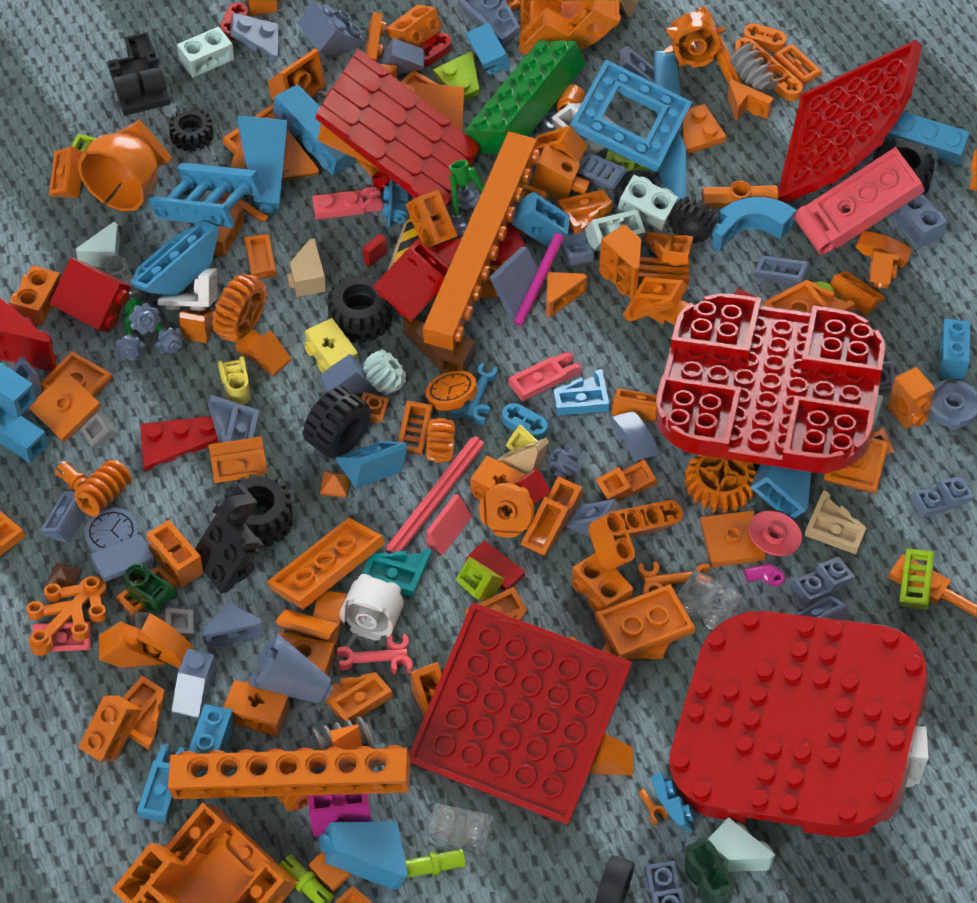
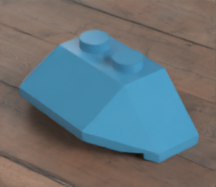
(178, 261)

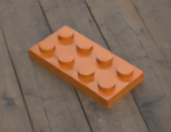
(325, 563)

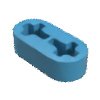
(525, 418)

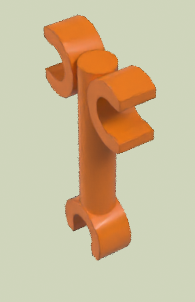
(654, 581)

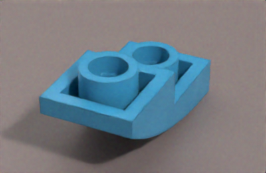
(675, 806)

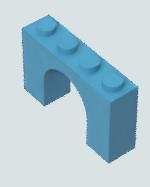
(947, 141)
(15, 431)

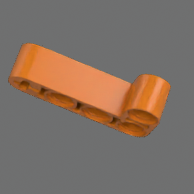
(613, 532)

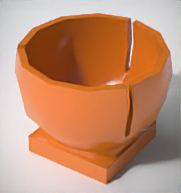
(123, 159)

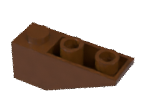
(442, 358)

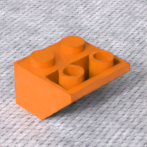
(621, 259)

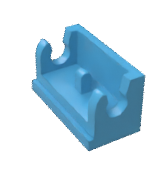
(488, 49)

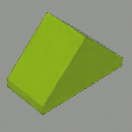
(479, 580)

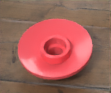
(775, 533)

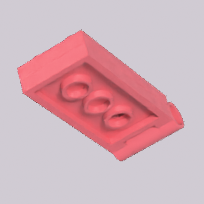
(868, 195)

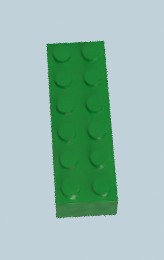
(526, 94)

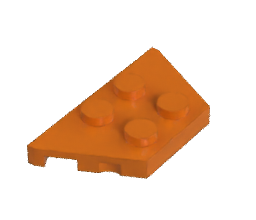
(296, 161)
(805, 296)

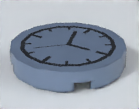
(110, 528)

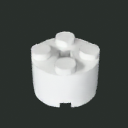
(372, 607)

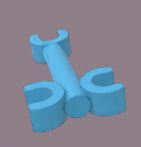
(473, 409)

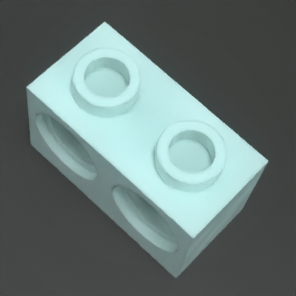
(205, 51)
(646, 205)

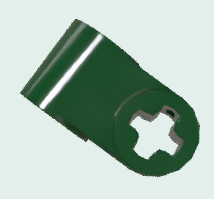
(152, 592)

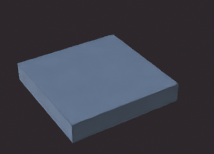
(514, 280)

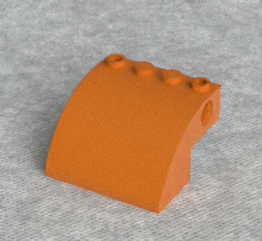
(566, 20)
(206, 864)

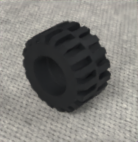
(915, 155)
(359, 323)
(337, 422)
(271, 495)

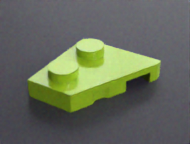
(459, 73)

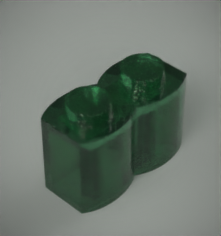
(706, 872)

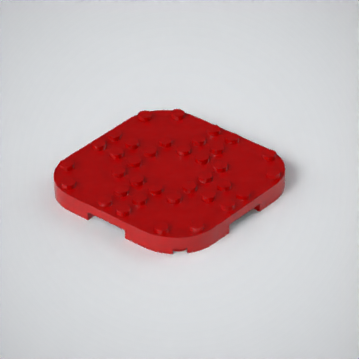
(771, 384)
(800, 722)

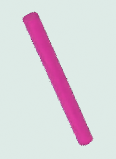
(538, 279)

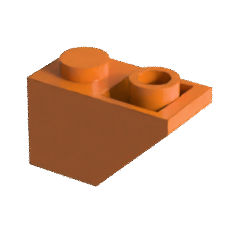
(123, 649)

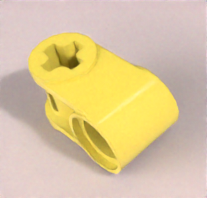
(235, 380)

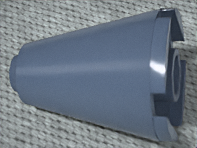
(290, 673)

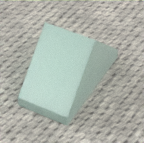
(100, 246)

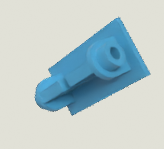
(395, 209)

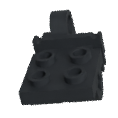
(138, 77)
(229, 542)

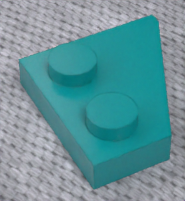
(399, 568)

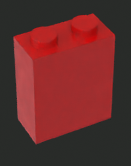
(90, 295)

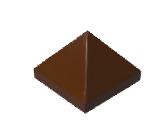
(64, 575)

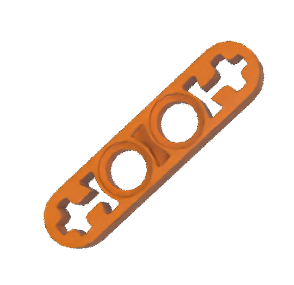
(776, 68)

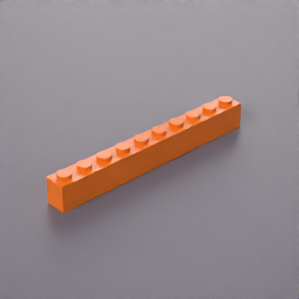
(480, 242)

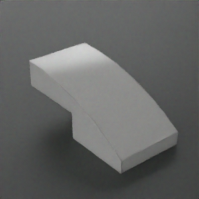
(177, 618)

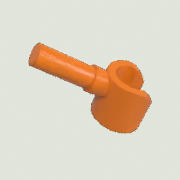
(653, 808)

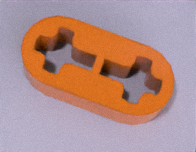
(765, 37)

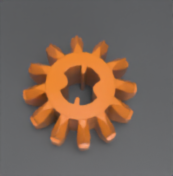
(440, 440)

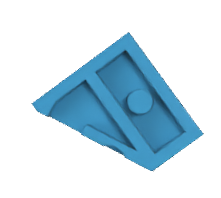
(582, 396)

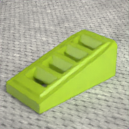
(914, 602)

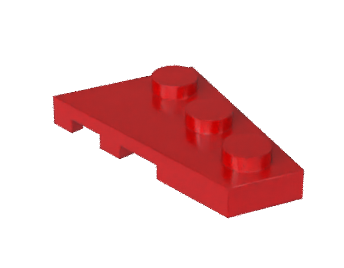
(173, 438)

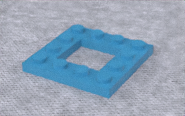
(648, 151)

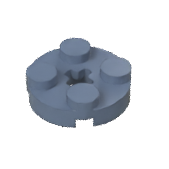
(951, 416)

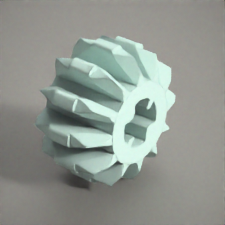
(384, 372)

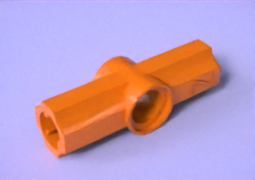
(722, 196)

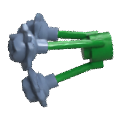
(464, 198)
(143, 318)

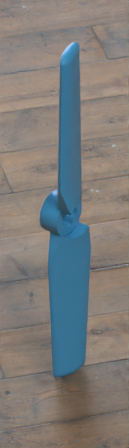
(673, 167)

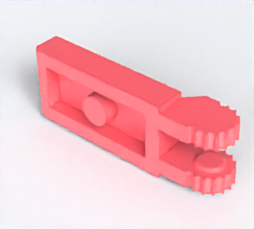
(347, 203)
(544, 376)

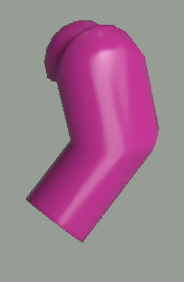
(766, 573)

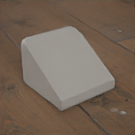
(99, 429)

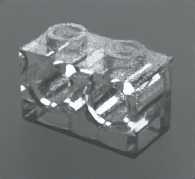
(712, 597)
(460, 828)

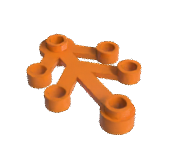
(89, 589)

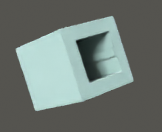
(739, 849)

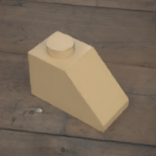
(306, 271)

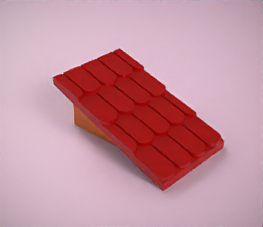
(392, 129)

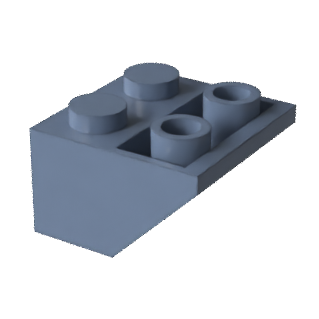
(330, 30)

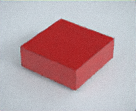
(374, 250)
(535, 485)

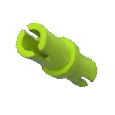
(435, 863)
(306, 881)

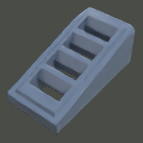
(598, 169)
(799, 271)

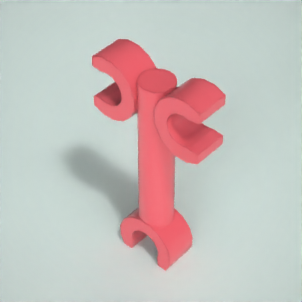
(396, 654)

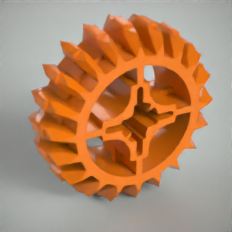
(239, 307)
(703, 479)

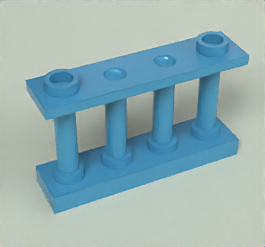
(203, 179)

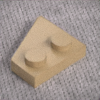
(835, 526)

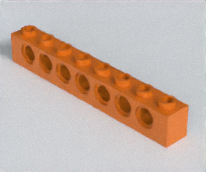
(302, 782)

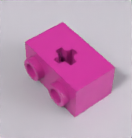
(337, 808)

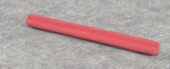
(435, 496)

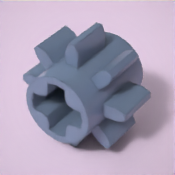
(565, 462)

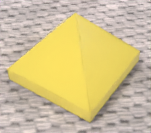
(520, 438)

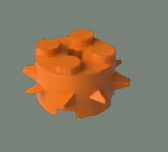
(694, 39)

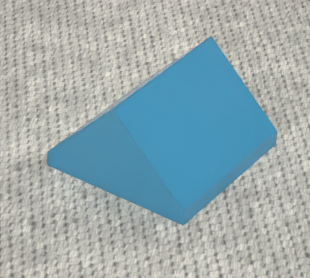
(373, 462)

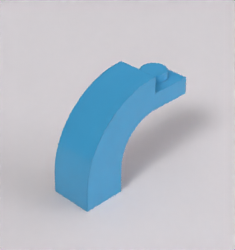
(753, 213)

